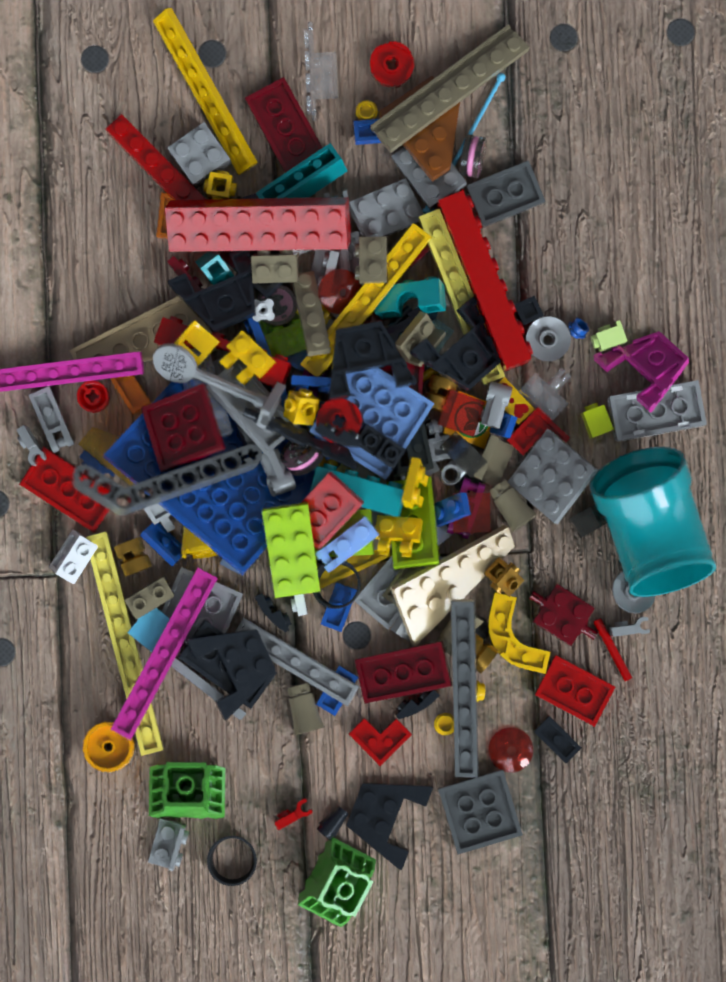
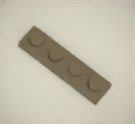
(311, 314)

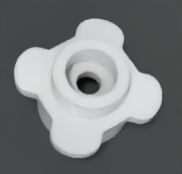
(268, 314)

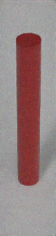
(611, 647)

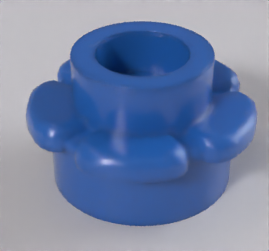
(578, 328)

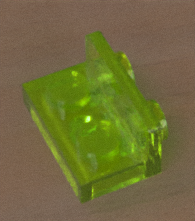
(286, 340)

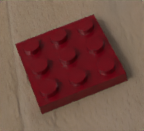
(183, 428)

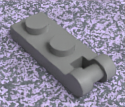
(51, 418)

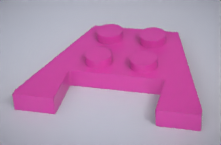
(654, 359)

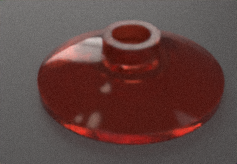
(331, 286)
(508, 738)

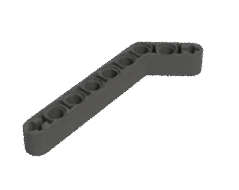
(172, 478)

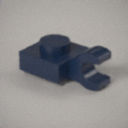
(91, 461)

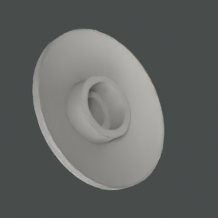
(556, 330)
(629, 603)

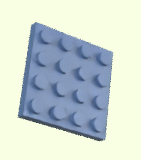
(387, 409)

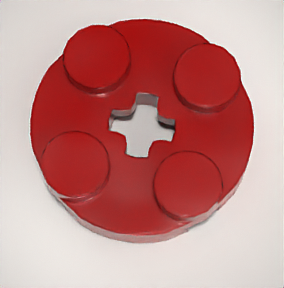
(387, 52)
(343, 408)

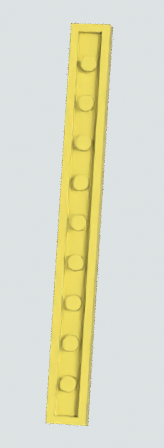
(123, 643)

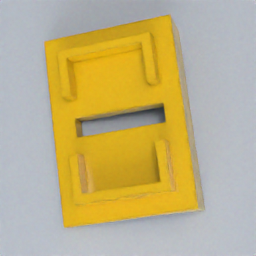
(200, 339)

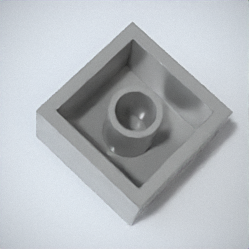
(199, 155)

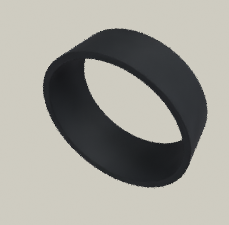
(320, 569)
(225, 881)

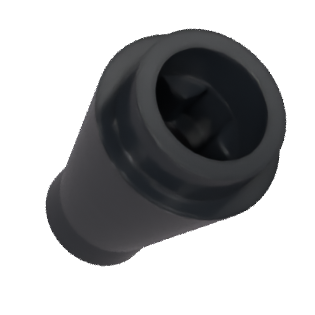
(332, 823)

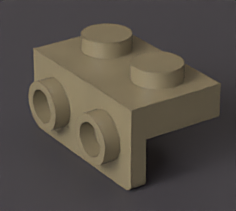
(372, 260)
(275, 267)

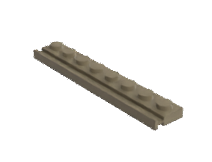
(449, 88)

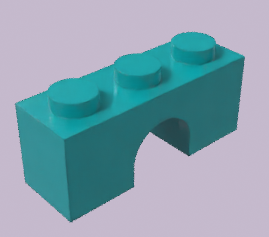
(429, 293)

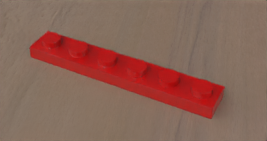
(152, 161)

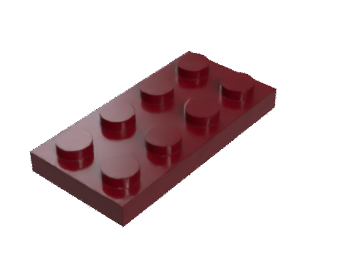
(283, 124)
(403, 672)

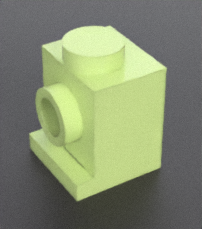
(609, 337)

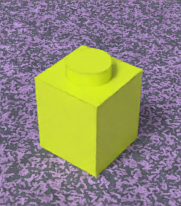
(596, 420)

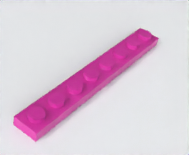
(71, 371)
(164, 653)

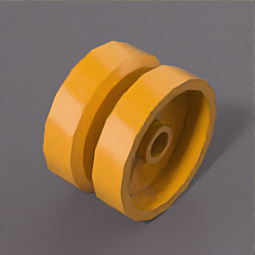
(101, 759)

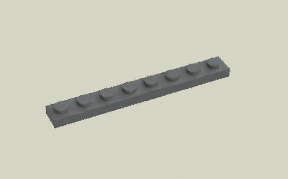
(464, 687)

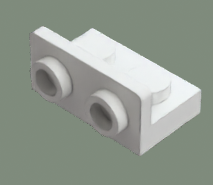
(73, 557)

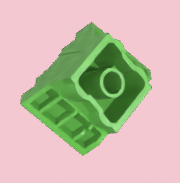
(187, 790)
(338, 883)

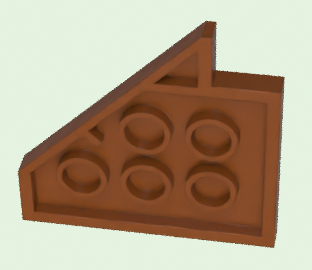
(435, 143)

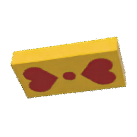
(517, 405)

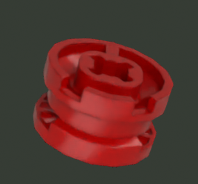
(93, 396)

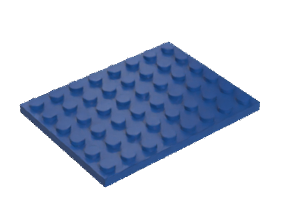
(221, 514)

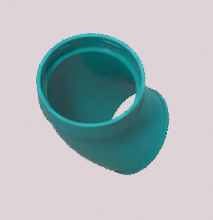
(653, 520)

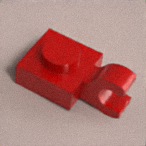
(287, 817)

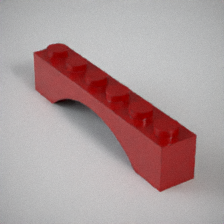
(172, 329)

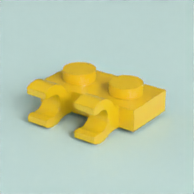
(251, 354)
(411, 491)
(398, 529)

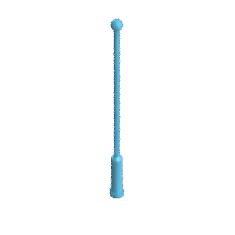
(500, 77)

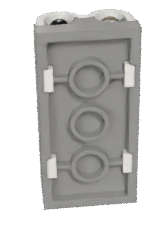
(677, 411)

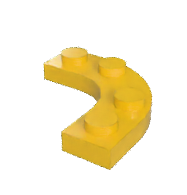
(504, 641)

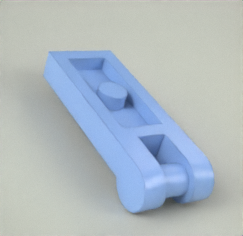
(348, 543)

